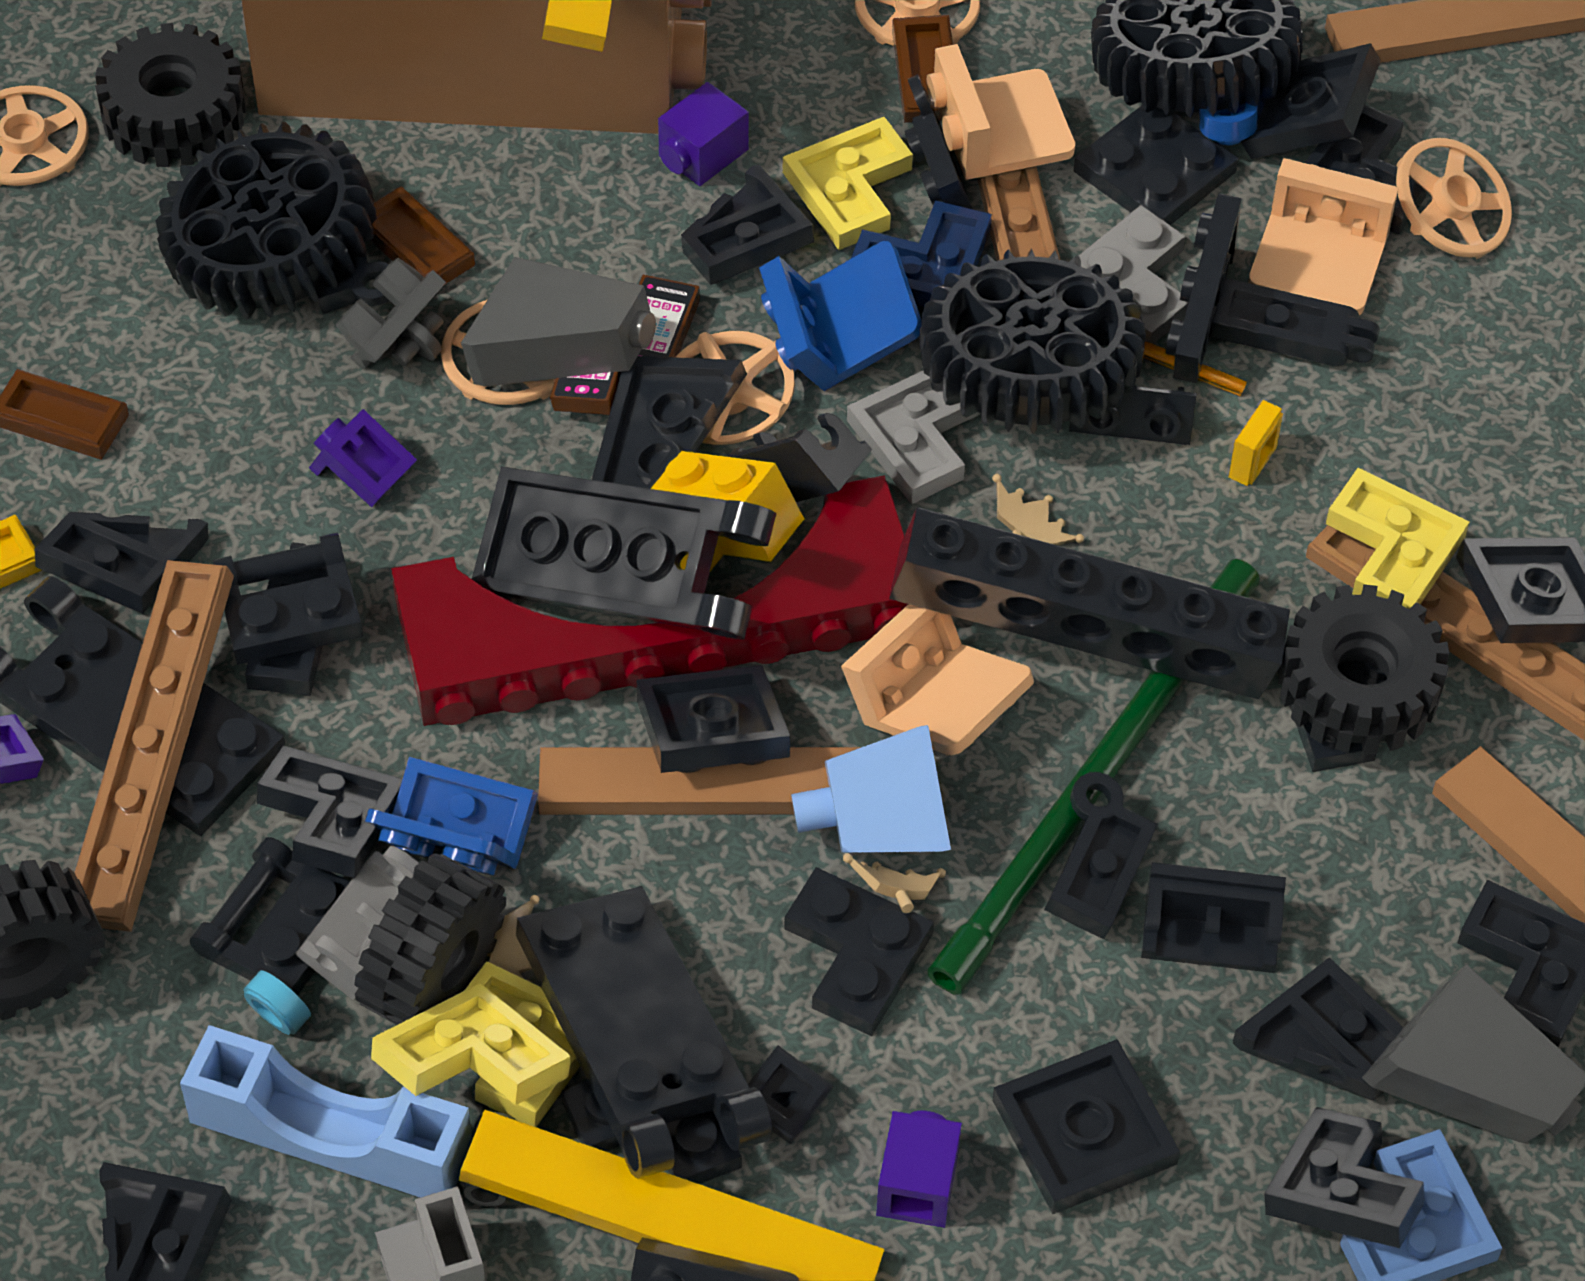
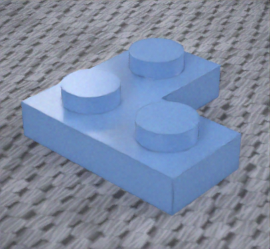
(1449, 1230)

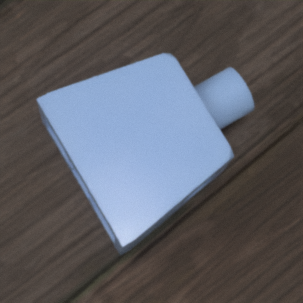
(880, 798)

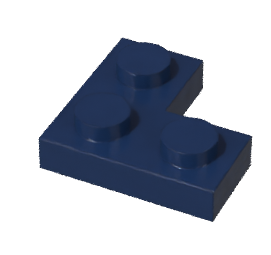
(948, 241)

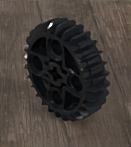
(1196, 52)
(266, 220)
(1032, 341)

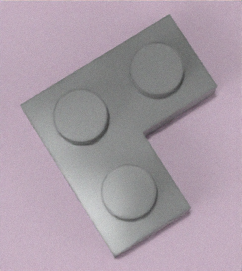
(1134, 254)
(905, 435)

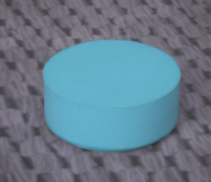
(276, 1003)

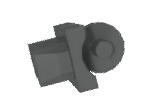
(409, 294)

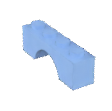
(261, 1098)

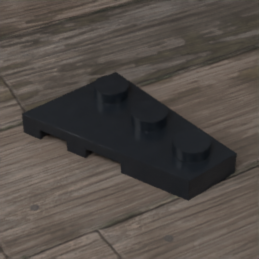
(1203, 286)
(659, 412)

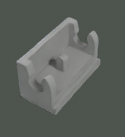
(344, 930)

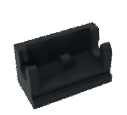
(806, 464)
(1213, 917)

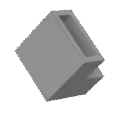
(435, 1245)

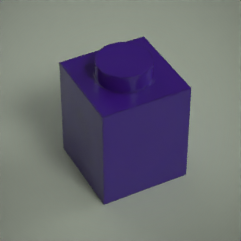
(703, 134)
(918, 1168)

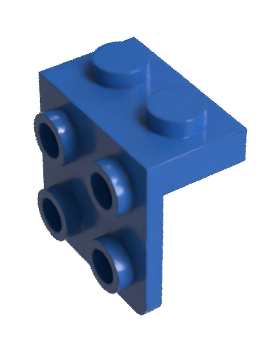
(843, 316)
(465, 814)

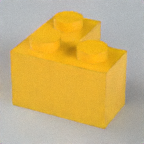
(740, 481)

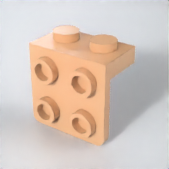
(997, 120)
(1324, 234)
(924, 676)

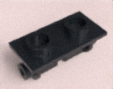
(1148, 416)

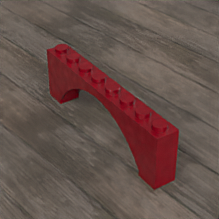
(490, 655)

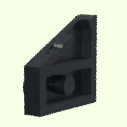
(746, 229)
(117, 555)
(1322, 1030)
(158, 1224)

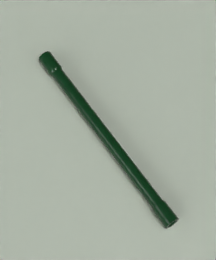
(975, 938)

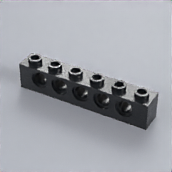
(1089, 603)

